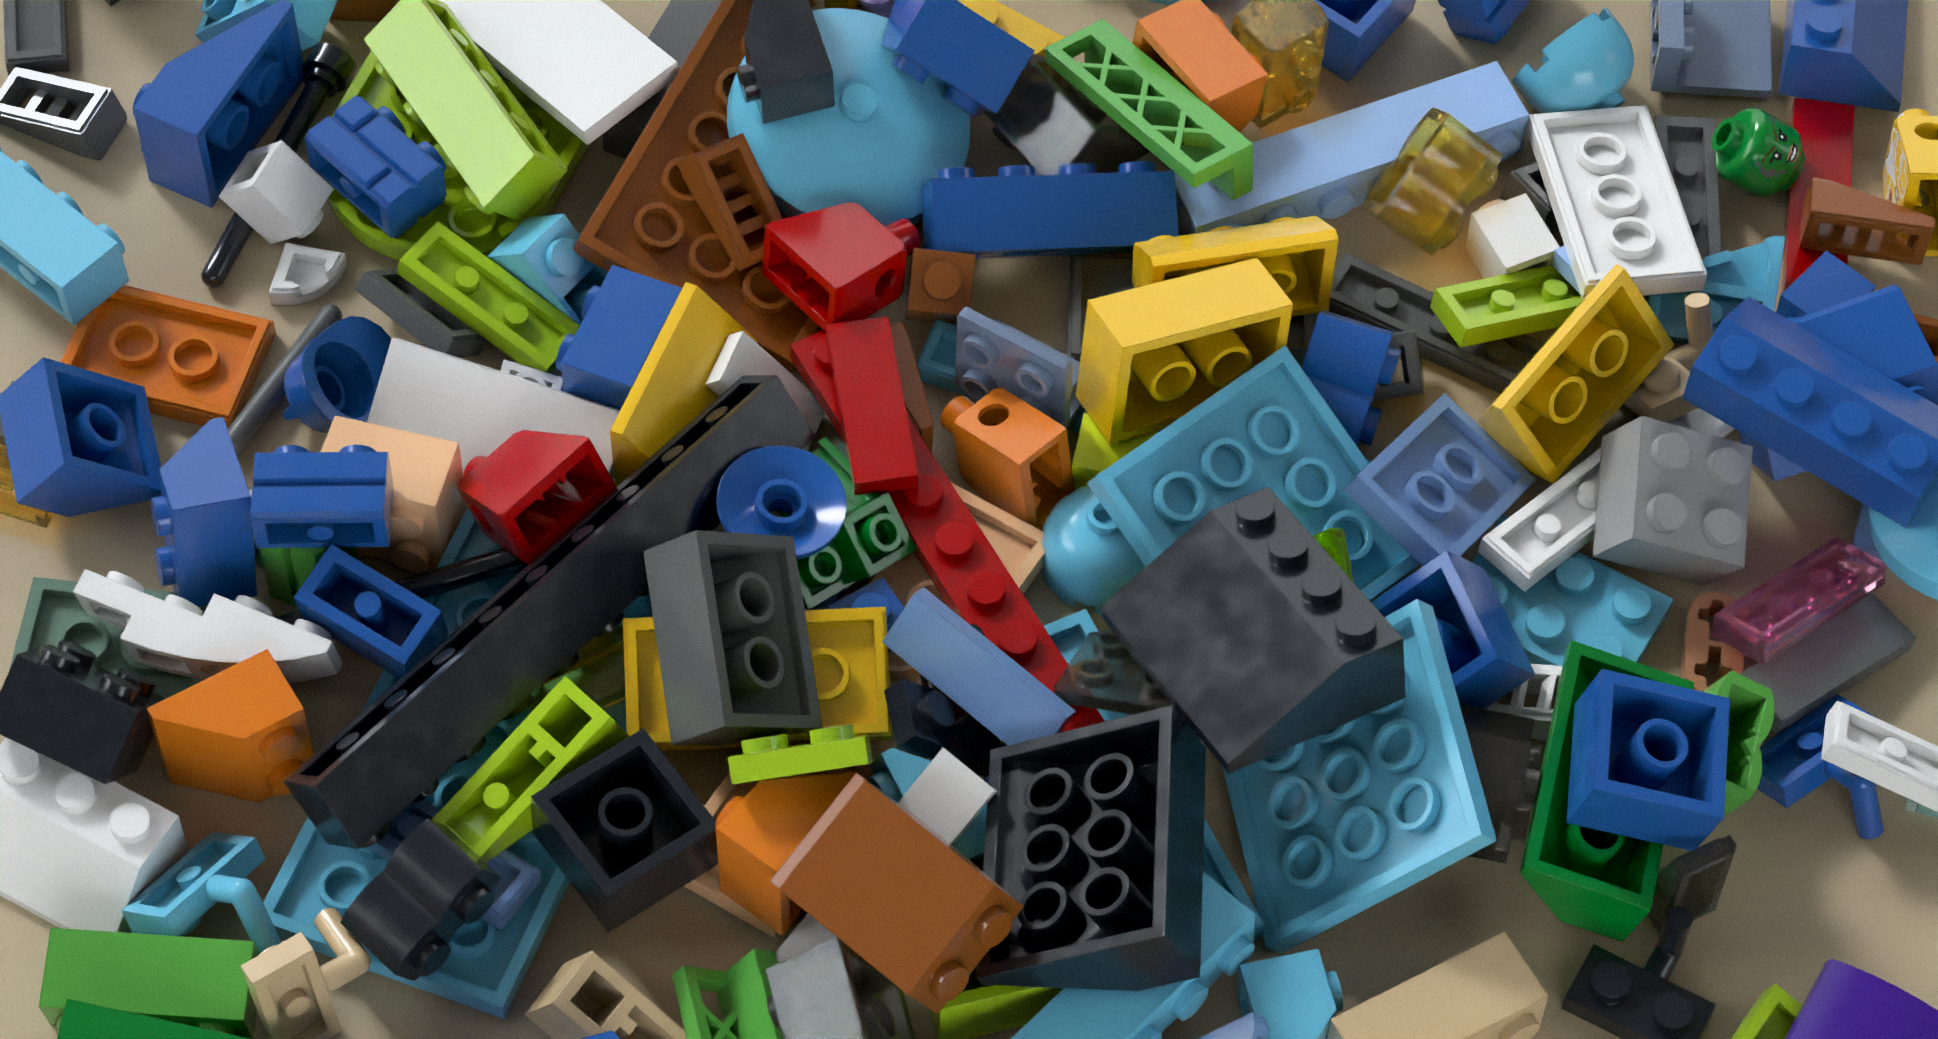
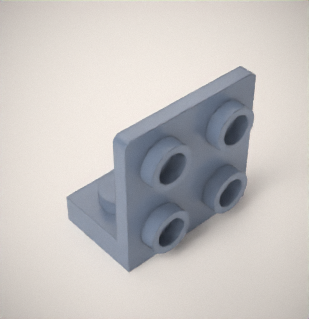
(1711, 47)
(1002, 357)

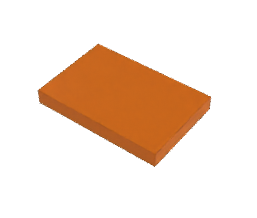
(185, 353)

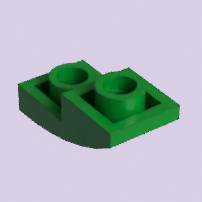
(866, 544)

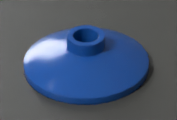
(784, 481)

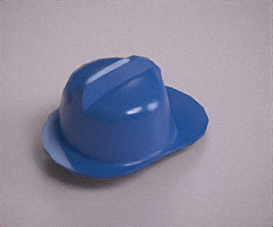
(337, 374)

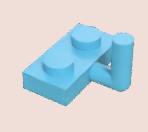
(200, 879)

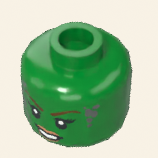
(1758, 152)

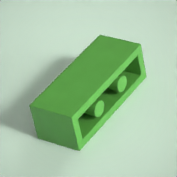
(151, 976)

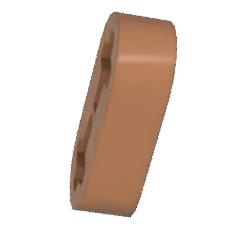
(1698, 648)

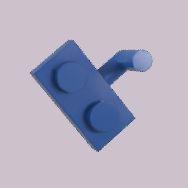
(1795, 768)

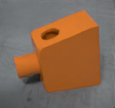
(1011, 454)

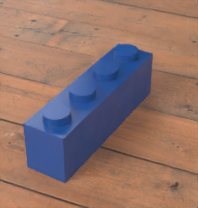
(1048, 213)

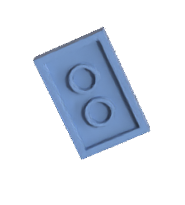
(1440, 483)

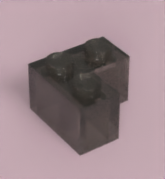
(1506, 772)

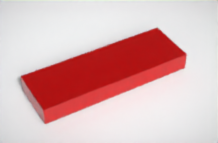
(871, 406)

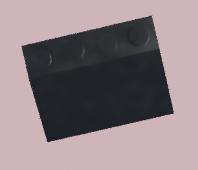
(1257, 633)
(1102, 853)

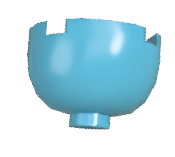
(1580, 68)
(1086, 551)

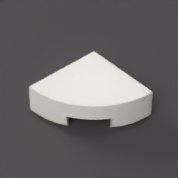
(305, 274)

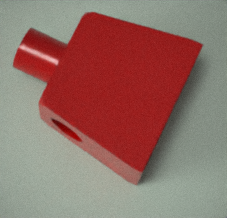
(838, 261)
(534, 489)

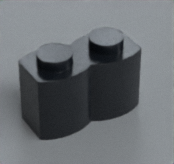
(421, 901)

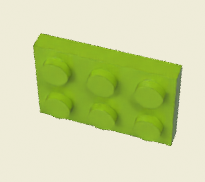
(773, 757)

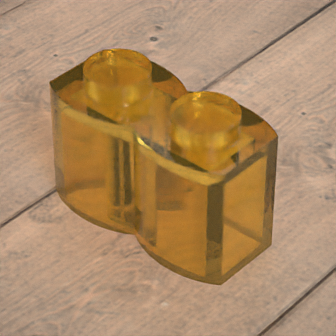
(1433, 182)

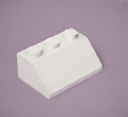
(76, 844)

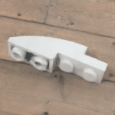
(185, 643)

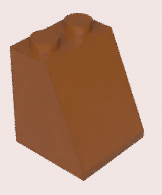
(897, 894)

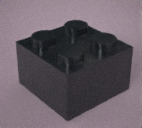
(78, 710)
(625, 829)

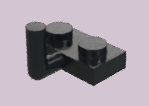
(929, 720)
(1640, 1000)

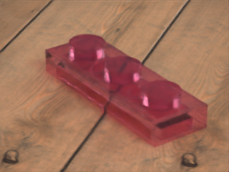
(1799, 600)

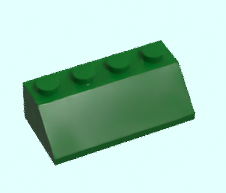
(1578, 871)

